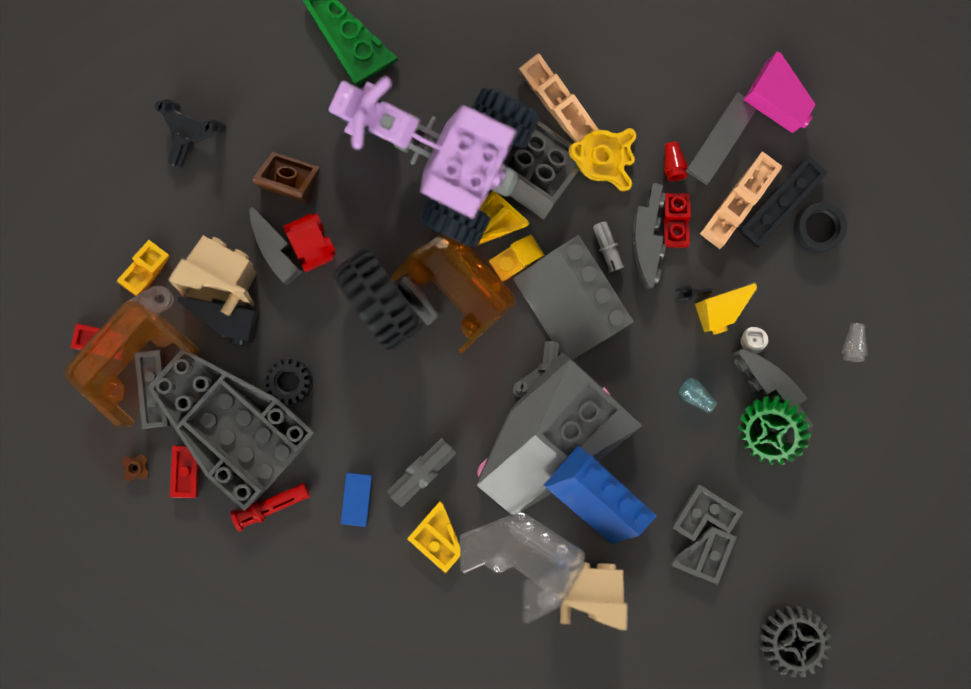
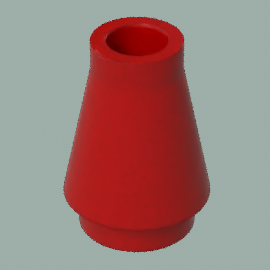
(674, 162)

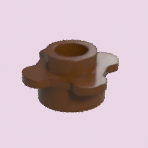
(142, 471)

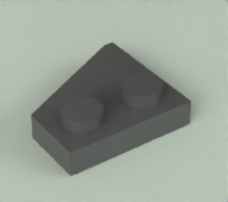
(706, 555)

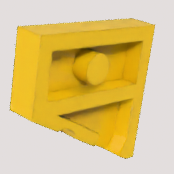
(503, 217)
(437, 538)

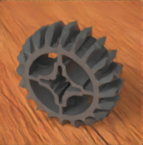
(815, 640)

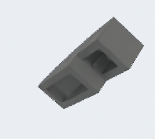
(274, 248)

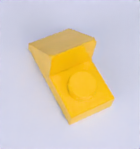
(516, 257)

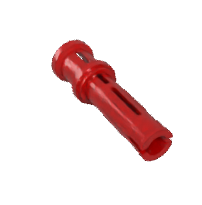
(259, 510)

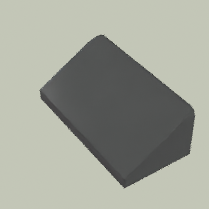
(418, 300)

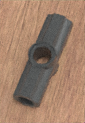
(421, 472)

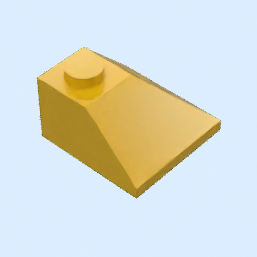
(723, 309)

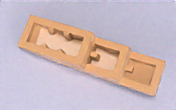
(557, 98)
(741, 200)

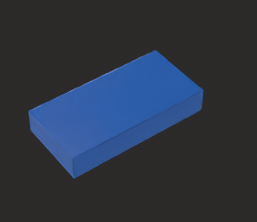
(356, 499)

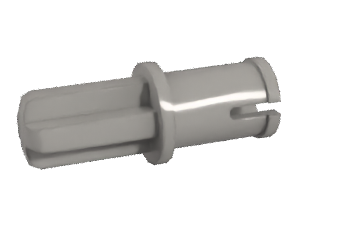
(608, 246)

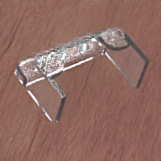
(531, 549)

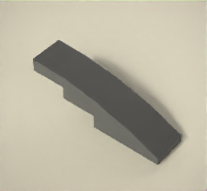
(721, 139)

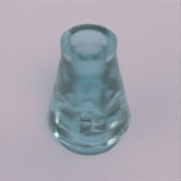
(695, 394)

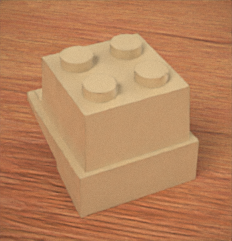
(215, 274)
(598, 594)

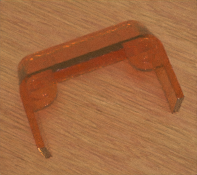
(463, 280)
(110, 351)

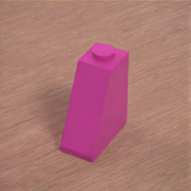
(781, 95)

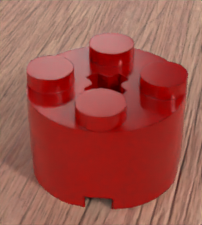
(309, 242)

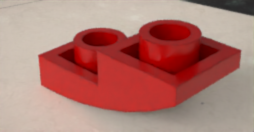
(676, 220)

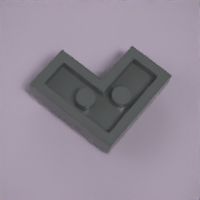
(700, 508)

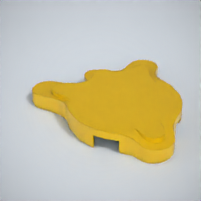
(603, 156)

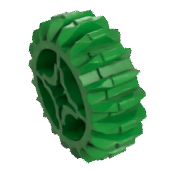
(782, 448)

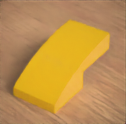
(144, 269)

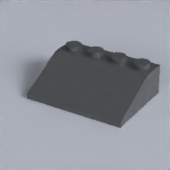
(542, 170)
(573, 298)

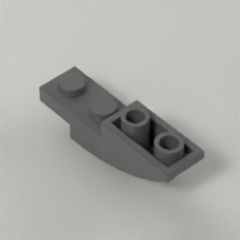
(646, 246)
(768, 379)

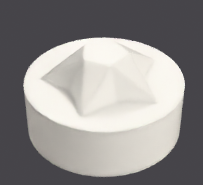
(754, 340)

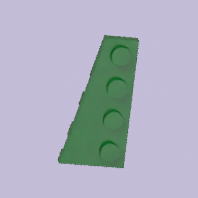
(353, 44)

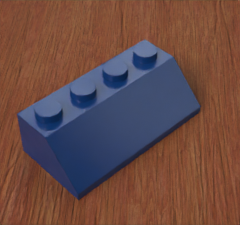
(599, 498)

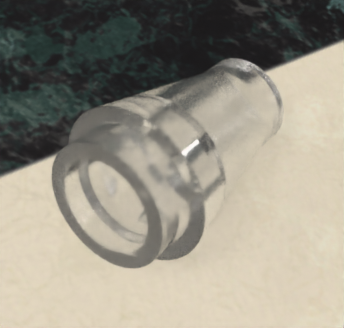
(855, 344)

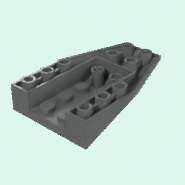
(543, 430)

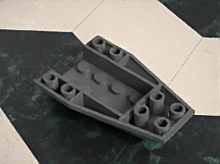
(229, 426)

